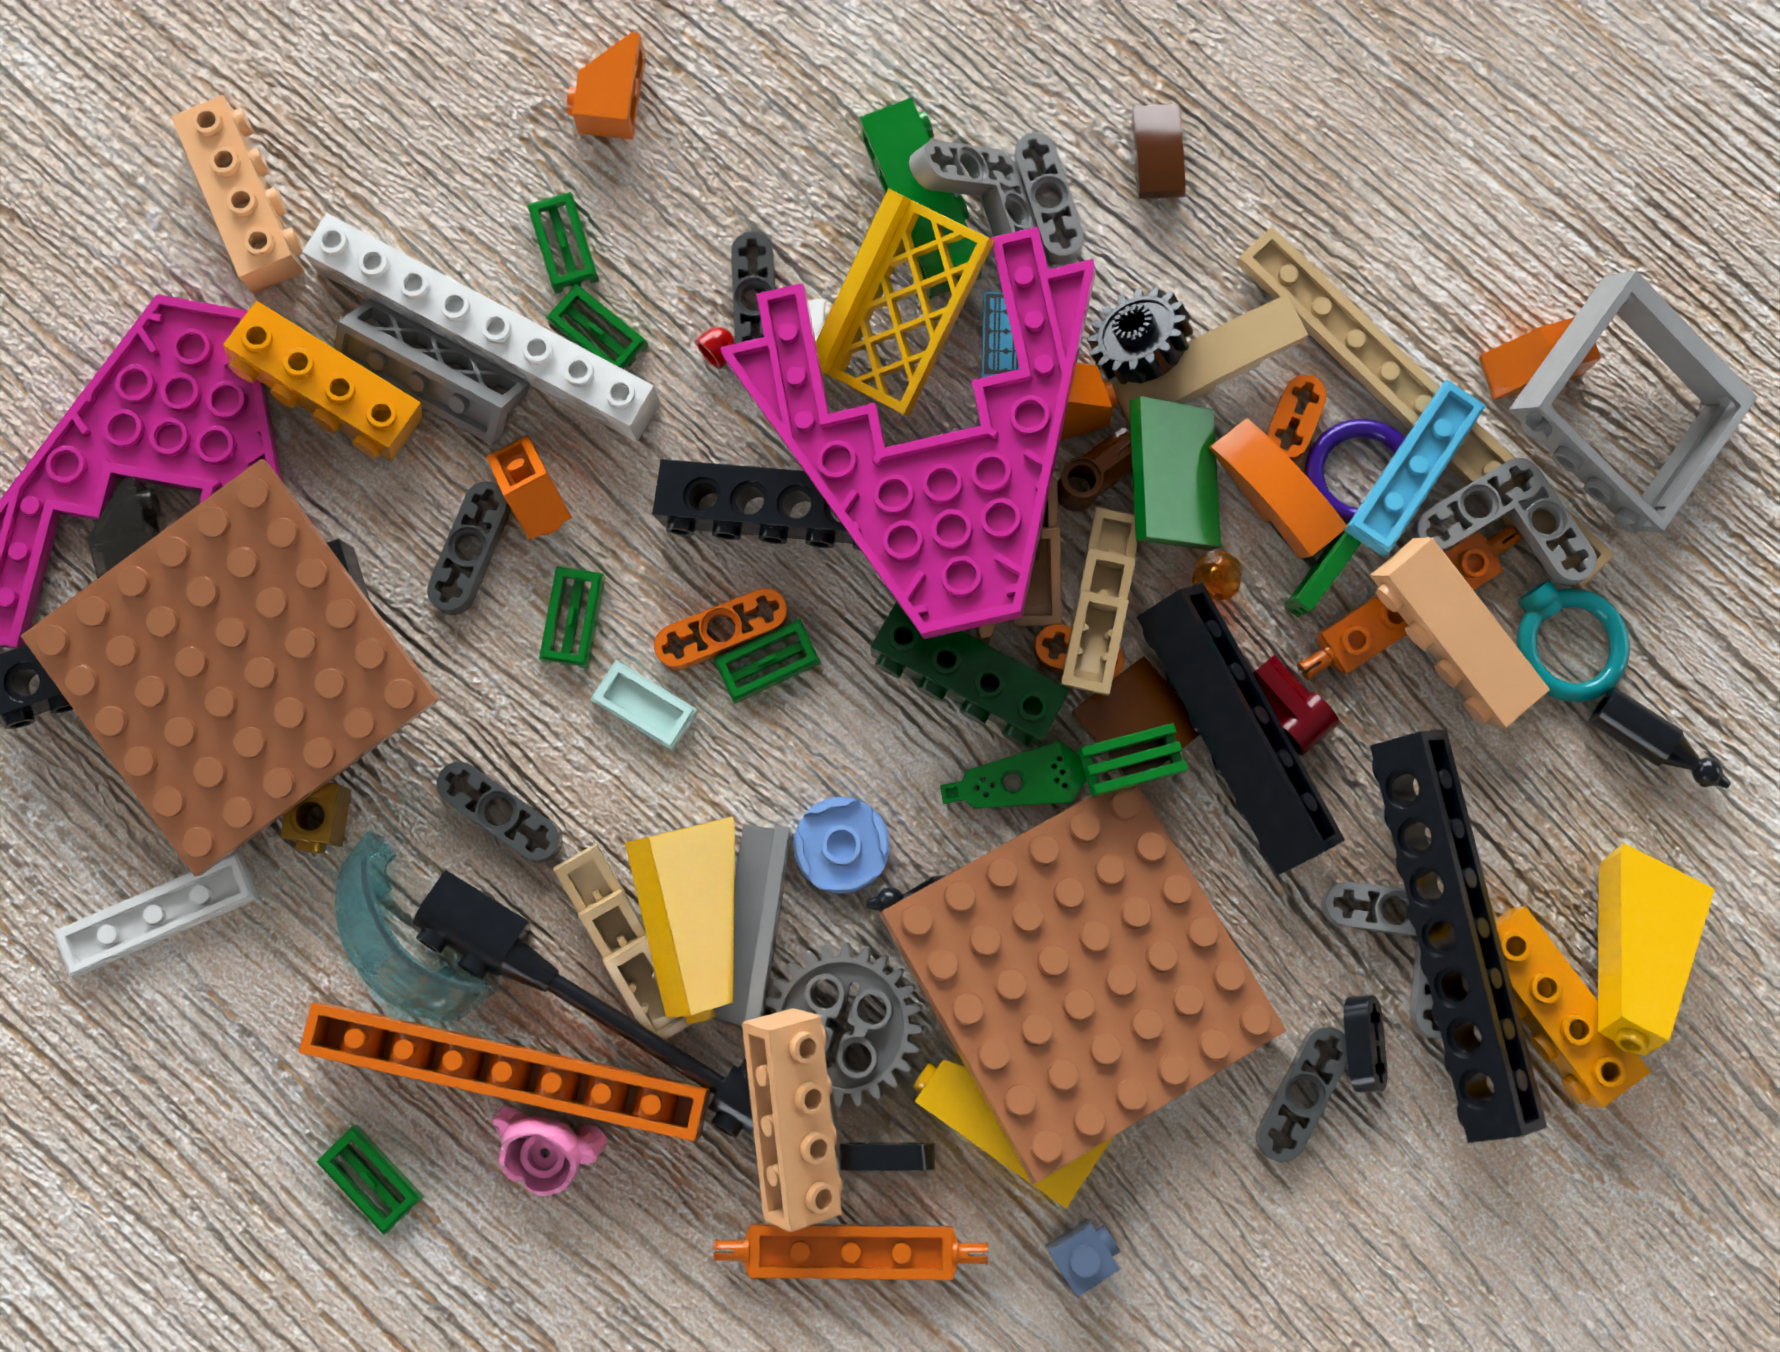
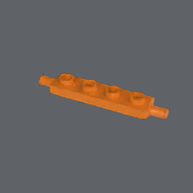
(1375, 627)
(851, 1252)

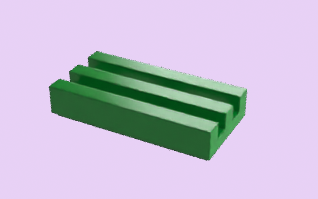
(573, 277)
(626, 356)
(1322, 574)
(566, 657)
(776, 677)
(1170, 748)
(384, 1164)

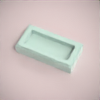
(644, 705)

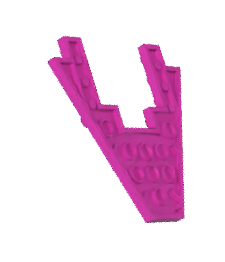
(153, 413)
(948, 514)

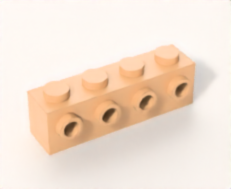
(238, 193)
(1458, 633)
(792, 1118)

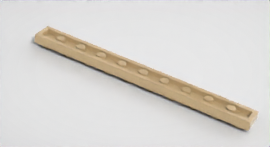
(1385, 369)

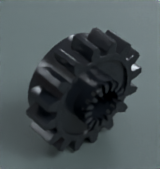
(1141, 337)

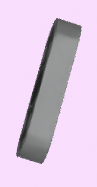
(1053, 178)

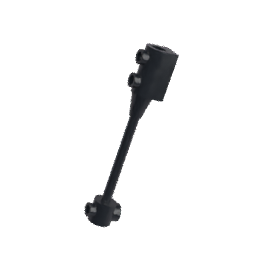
(494, 942)

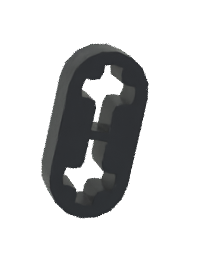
(1365, 1043)
(887, 1156)

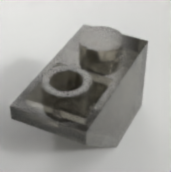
(124, 525)

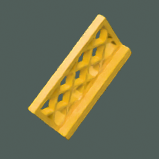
(871, 276)

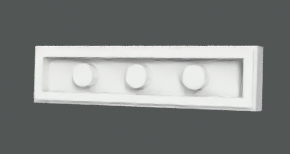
(155, 915)

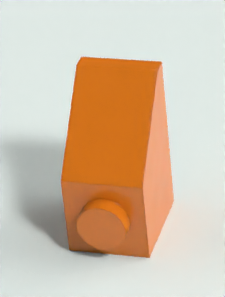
(609, 90)
(1515, 362)
(1088, 403)
(528, 488)

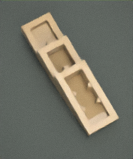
(1221, 355)
(1101, 602)
(617, 936)

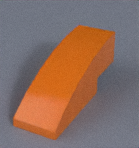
(1278, 489)

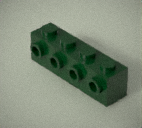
(973, 675)

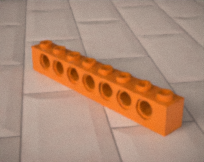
(505, 1071)

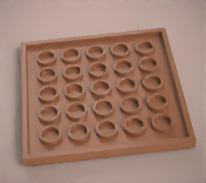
(230, 667)
(1081, 977)

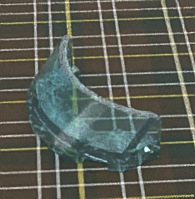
(379, 954)

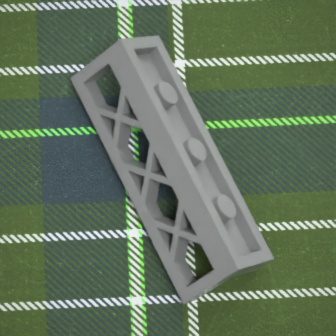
(422, 373)
(757, 911)

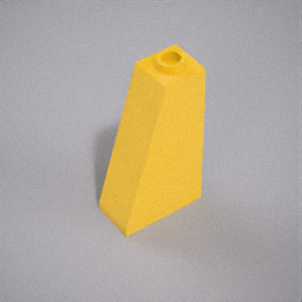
(688, 914)
(1645, 946)
(955, 1100)

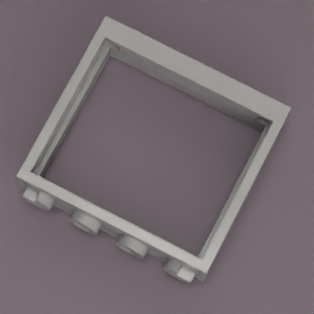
(1684, 353)

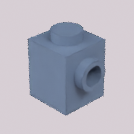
(1084, 1256)

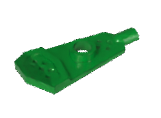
(1036, 776)

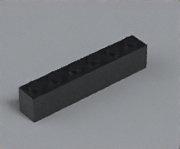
(1239, 728)

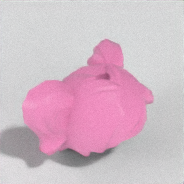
(523, 1146)

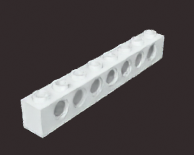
(482, 327)

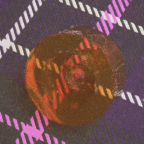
(1219, 573)

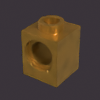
(335, 802)

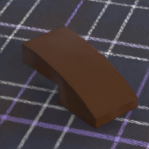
(1159, 151)

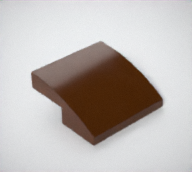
(1135, 703)

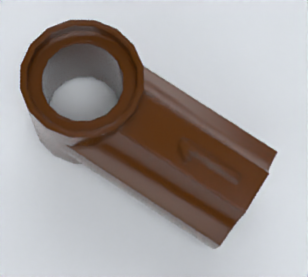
(1100, 467)

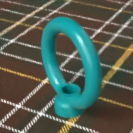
(1545, 602)

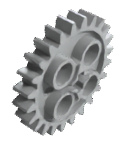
(885, 1039)

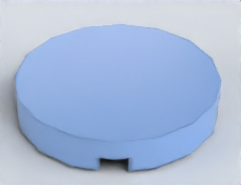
(841, 845)

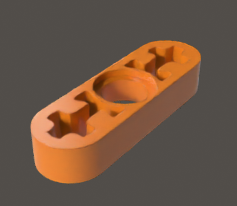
(693, 655)

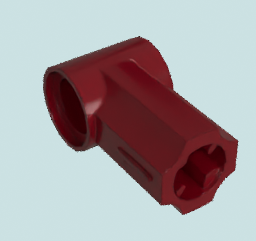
(1301, 713)

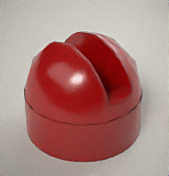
(710, 345)

